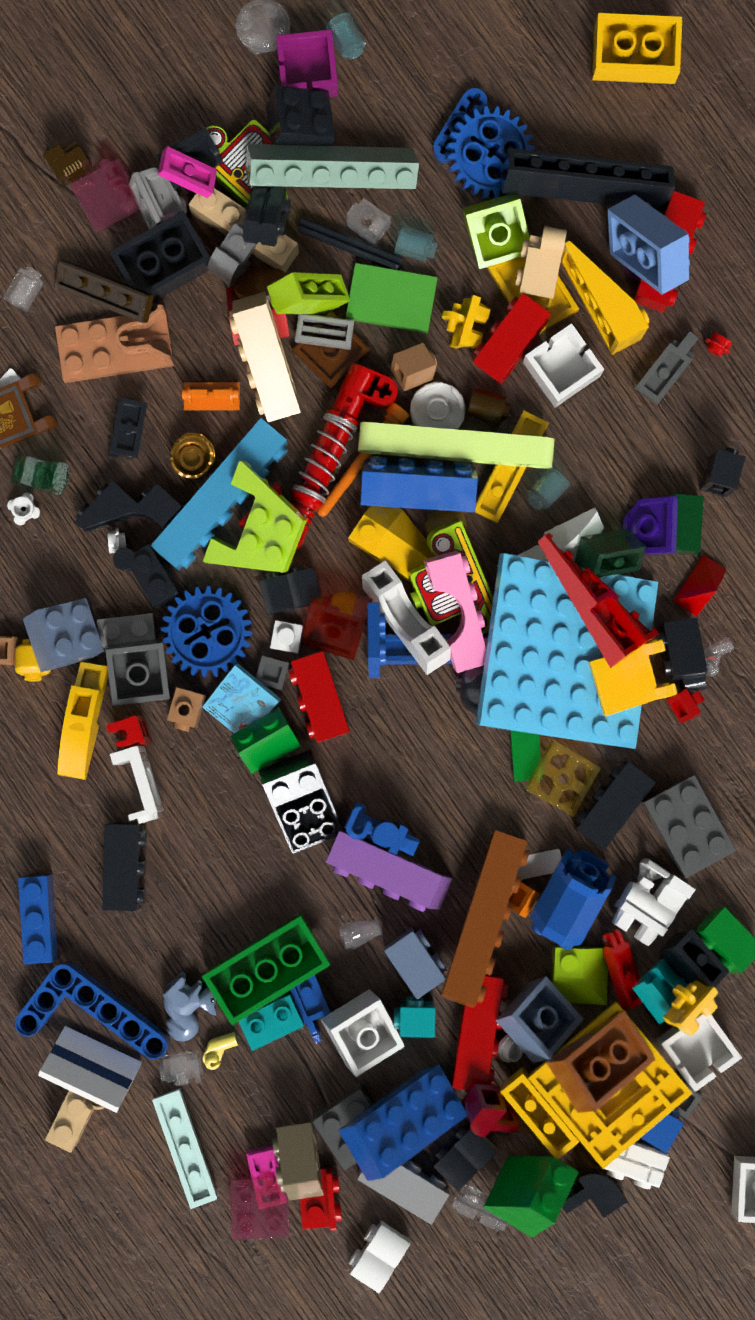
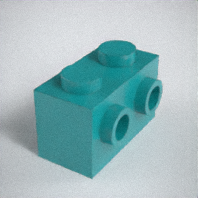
(415, 1017)
(272, 1021)

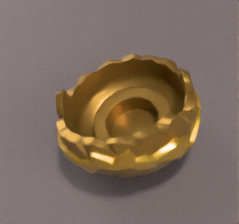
(192, 455)

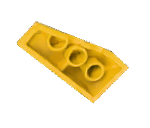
(392, 537)

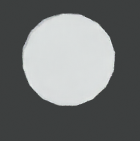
(437, 406)

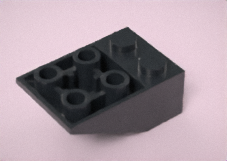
(300, 801)

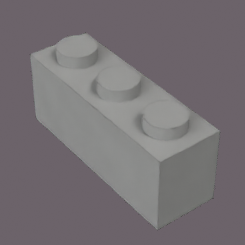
(412, 1190)

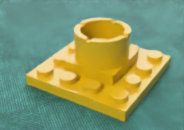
(625, 1115)

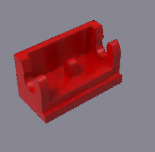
(135, 731)

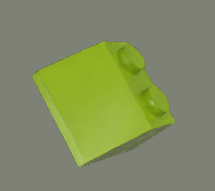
(496, 229)

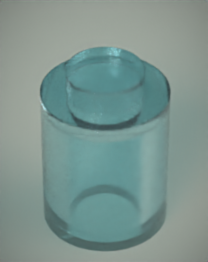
(346, 36)
(415, 244)
(548, 489)

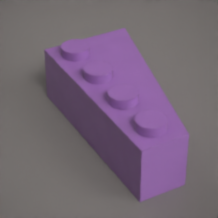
(388, 871)

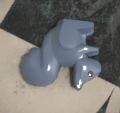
(180, 1003)

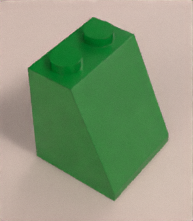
(530, 1192)

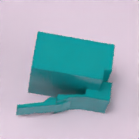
(657, 987)

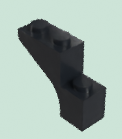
(116, 506)

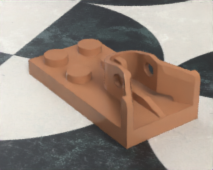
(114, 346)

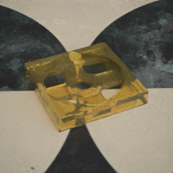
(543, 767)

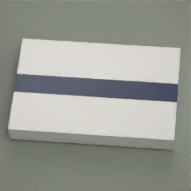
(90, 1069)

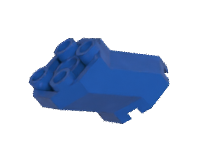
(572, 898)

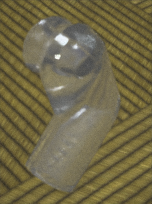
(713, 654)

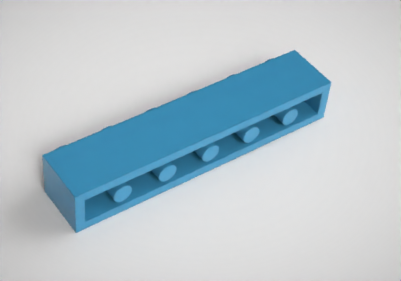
(218, 497)

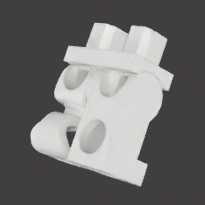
(652, 911)

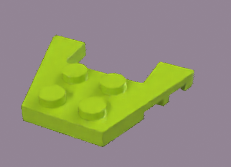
(270, 530)

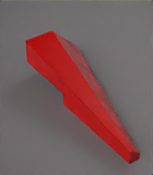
(608, 621)

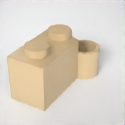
(541, 262)
(71, 1121)

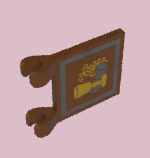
(15, 414)

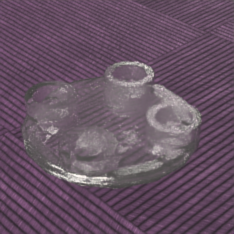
(260, 23)

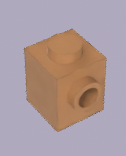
(413, 366)
(186, 709)

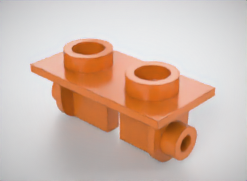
(211, 396)

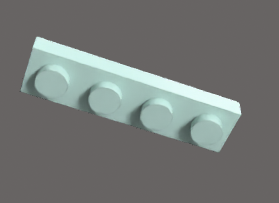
(185, 1148)

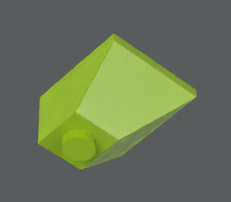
(580, 974)

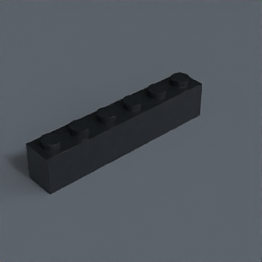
(585, 178)

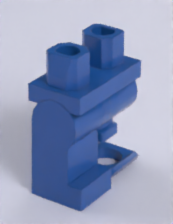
(380, 832)

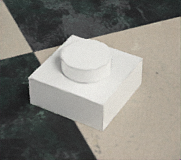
(286, 637)

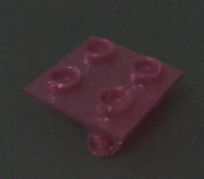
(105, 195)
(258, 1209)

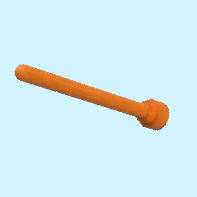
(394, 415)

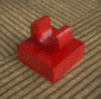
(685, 705)

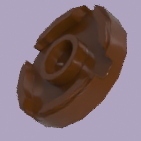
(257, 282)

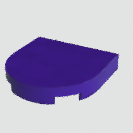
(654, 524)

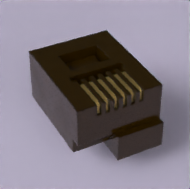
(67, 163)

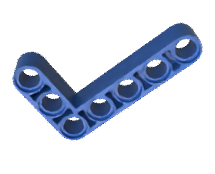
(94, 1007)

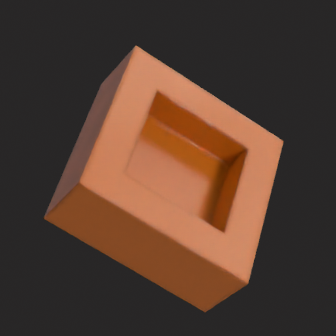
(523, 899)

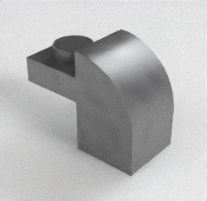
(232, 256)

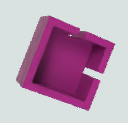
(308, 61)

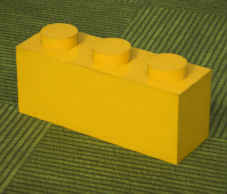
(538, 1114)

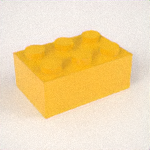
(637, 48)

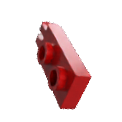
(621, 968)

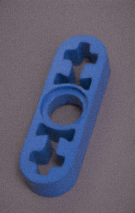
(463, 104)

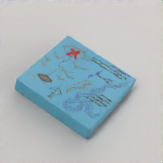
(240, 700)

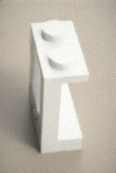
(145, 781)

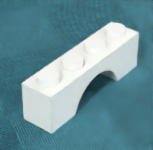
(417, 635)

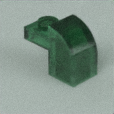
(40, 475)

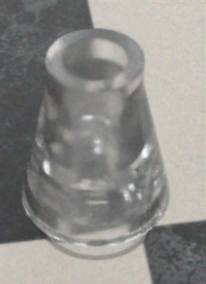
(358, 933)

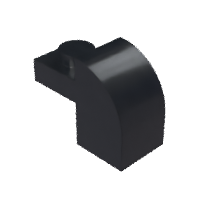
(599, 1188)

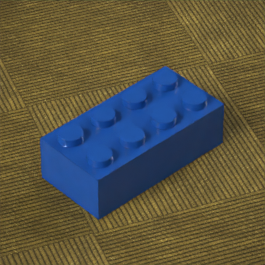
(419, 484)
(403, 1123)

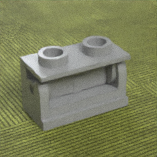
(155, 197)

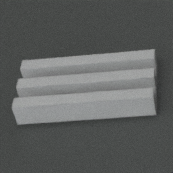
(299, 338)

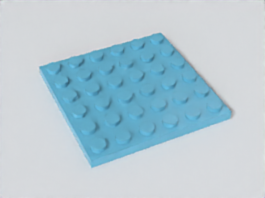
(541, 654)

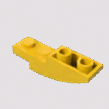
(81, 719)

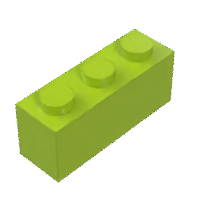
(308, 293)

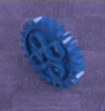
(475, 172)
(195, 608)

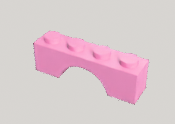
(448, 575)

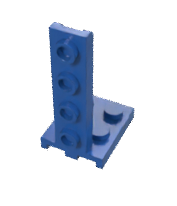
(387, 648)

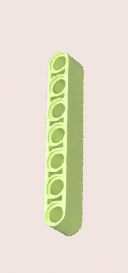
(456, 445)

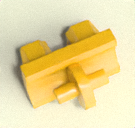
(461, 321)
(690, 1003)

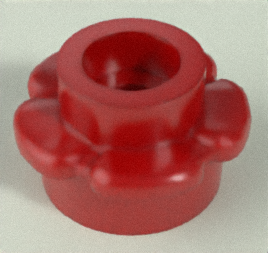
(718, 344)

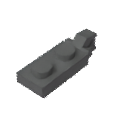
(667, 369)

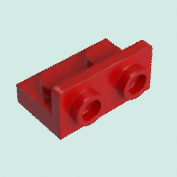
(322, 1210)

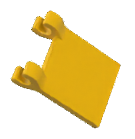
(629, 681)

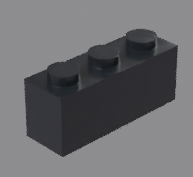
(613, 804)
(123, 867)

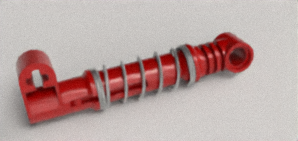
(338, 425)

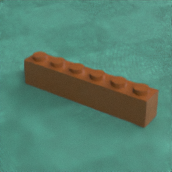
(484, 919)

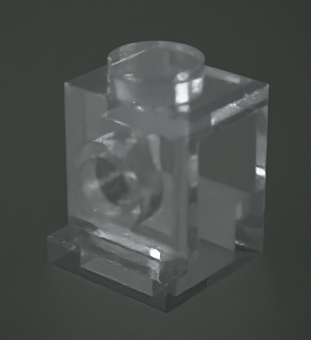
(368, 211)
(182, 1068)

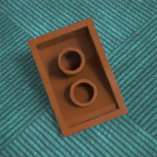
(601, 1063)

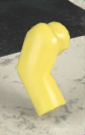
(216, 1047)

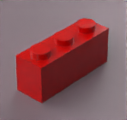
(511, 338)
(318, 697)

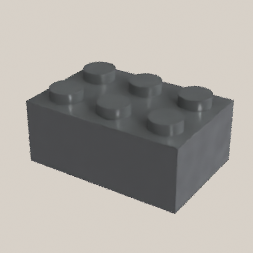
(688, 826)

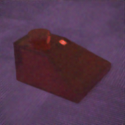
(337, 623)

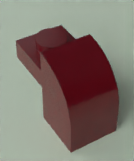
(489, 1111)

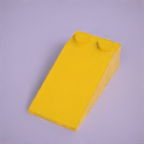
(610, 308)

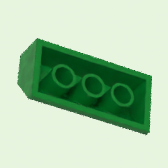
(266, 968)

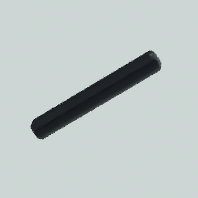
(349, 243)

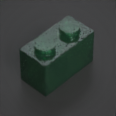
(610, 553)

